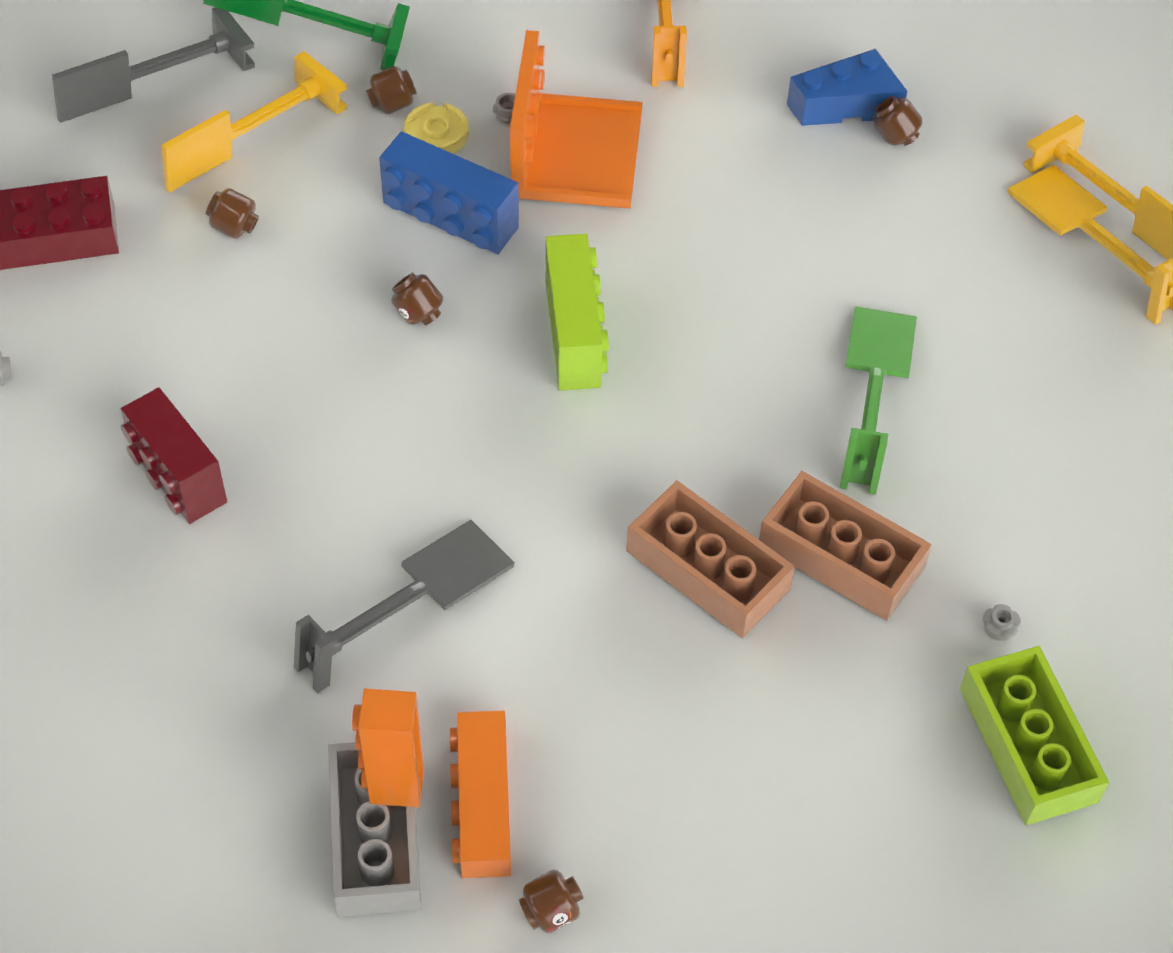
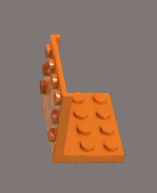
(570, 144)

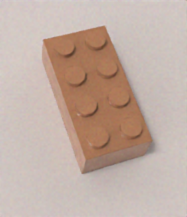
(845, 545)
(709, 558)

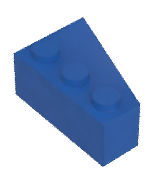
(843, 90)

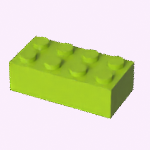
(575, 312)
(1033, 735)

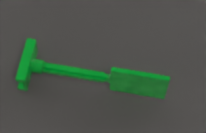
(270, 12)

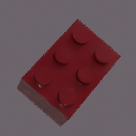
(173, 456)

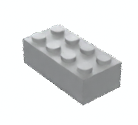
(371, 844)

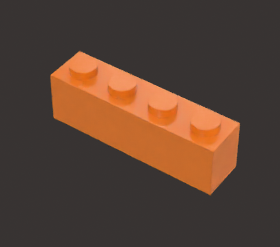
(389, 747)
(482, 794)

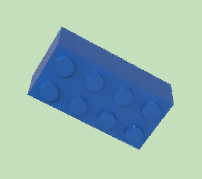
(449, 192)

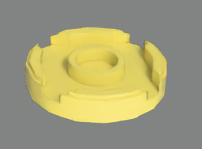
(439, 126)

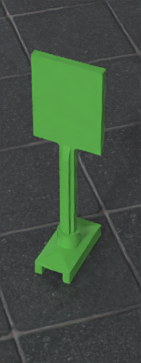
(882, 346)

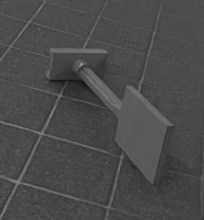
(109, 78)
(444, 570)

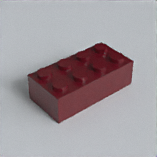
(57, 222)

